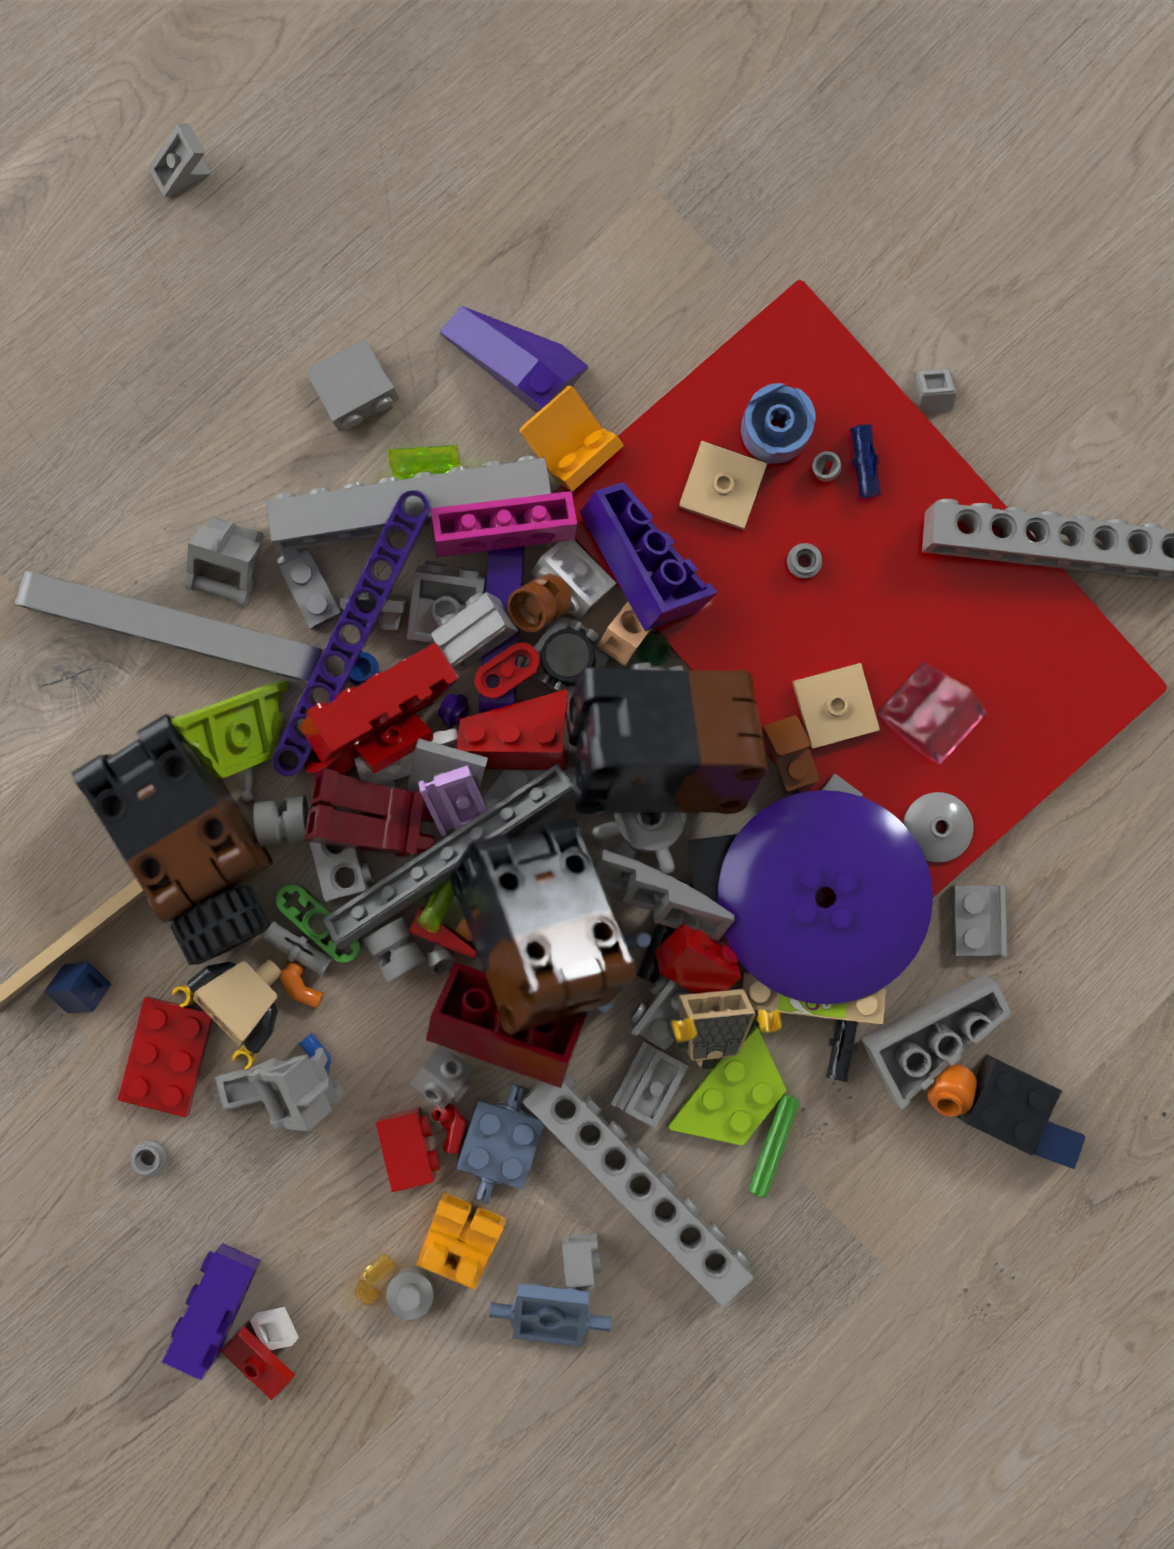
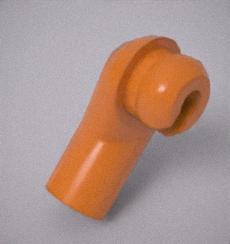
(296, 988)

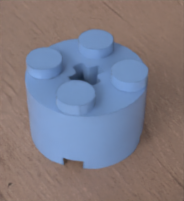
(783, 405)

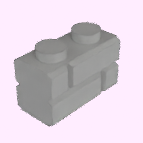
(474, 630)

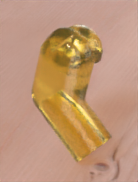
(370, 1276)

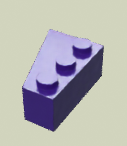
(211, 1311)

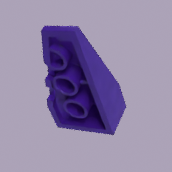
(518, 359)

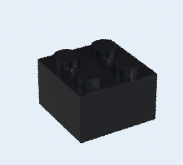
(1011, 1105)

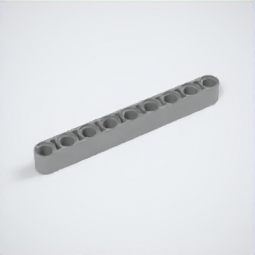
(167, 626)

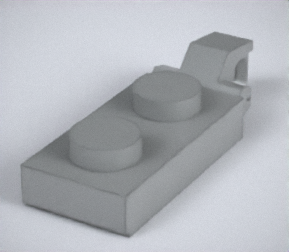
(308, 586)

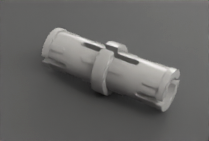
(297, 949)

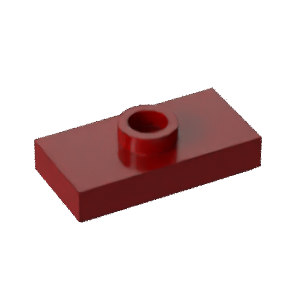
(393, 742)
(257, 1363)

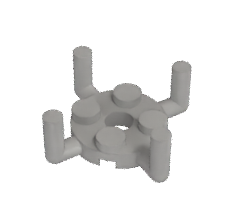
(643, 837)

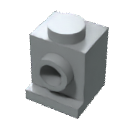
(580, 1261)

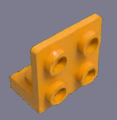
(569, 439)

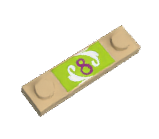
(865, 1010)

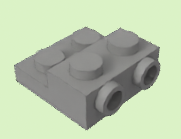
(438, 594)

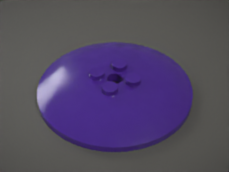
(878, 905)

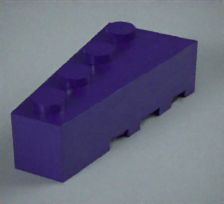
(643, 559)

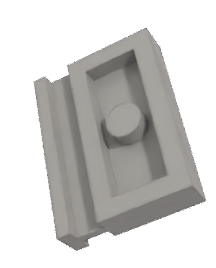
(979, 920)
(649, 1084)

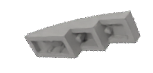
(666, 896)

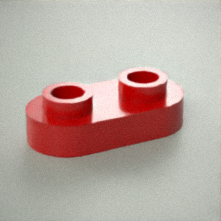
(506, 670)

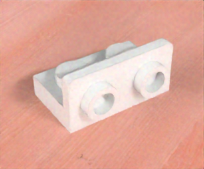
(580, 572)

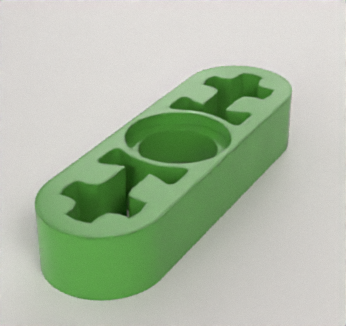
(293, 912)

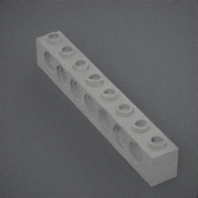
(1116, 558)
(720, 1282)

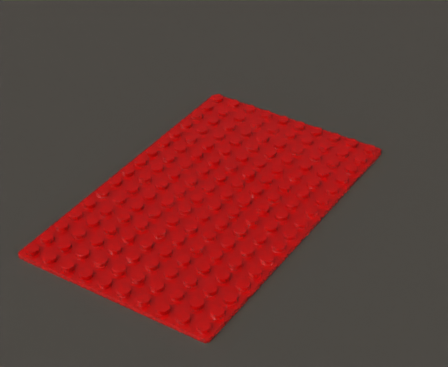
(1013, 633)

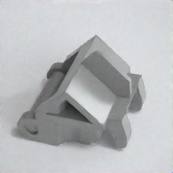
(228, 548)
(303, 1086)

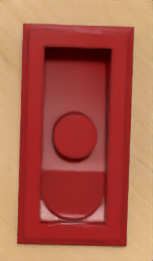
(445, 937)

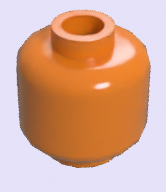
(953, 1091)

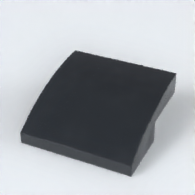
(706, 862)

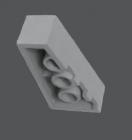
(934, 1036)

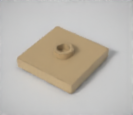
(722, 485)
(835, 705)

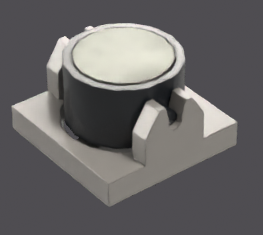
(565, 652)

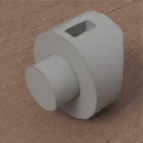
(410, 1293)

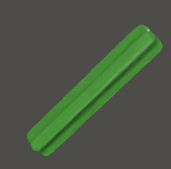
(774, 1146)

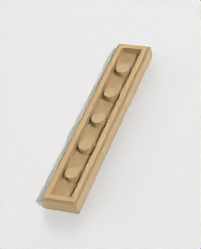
(70, 942)

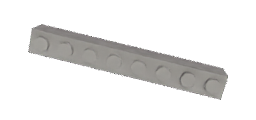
(364, 509)

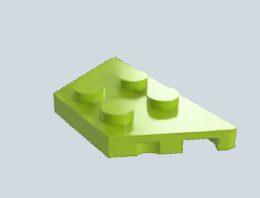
(235, 730)
(733, 1096)

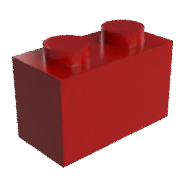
(697, 961)
(407, 1149)

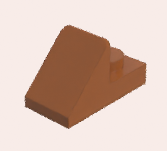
(791, 753)

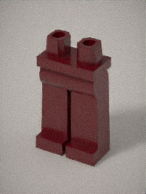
(366, 816)

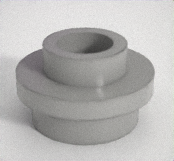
(804, 550)
(138, 1162)

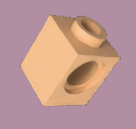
(623, 636)

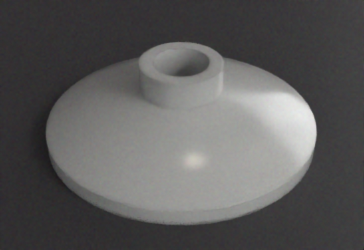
(921, 823)

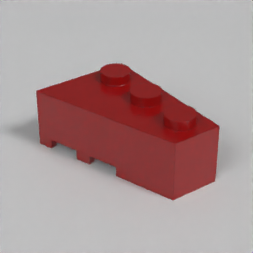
(520, 734)

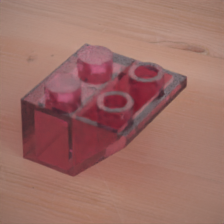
(932, 712)

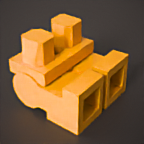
(459, 1244)

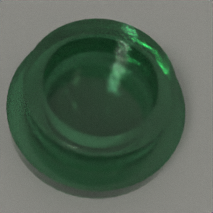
(654, 649)

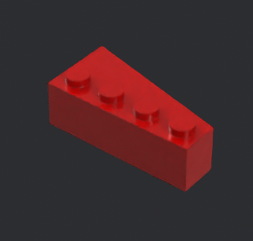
(378, 702)

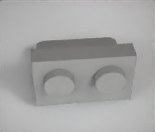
(352, 385)

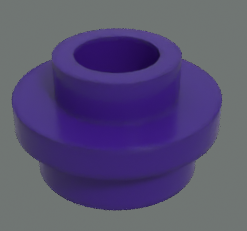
(453, 709)

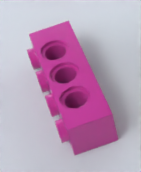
(503, 524)

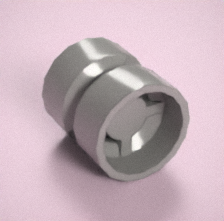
(280, 821)
(394, 949)

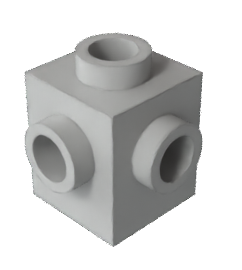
(442, 1078)

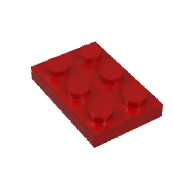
(166, 1057)

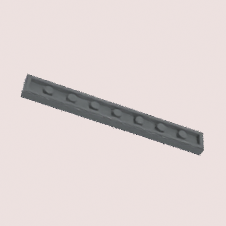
(437, 862)

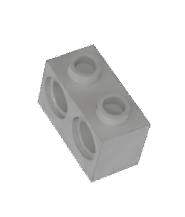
(329, 866)

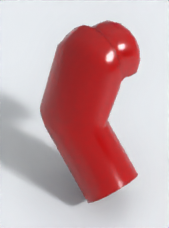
(454, 1124)

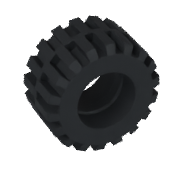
(220, 924)

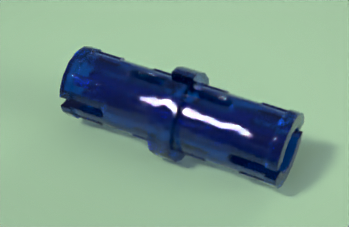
(865, 461)

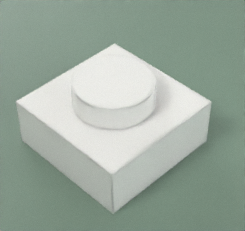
(274, 1328)

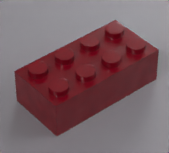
(470, 1023)

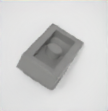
(179, 161)

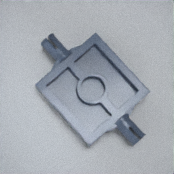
(500, 1144)
(550, 1315)

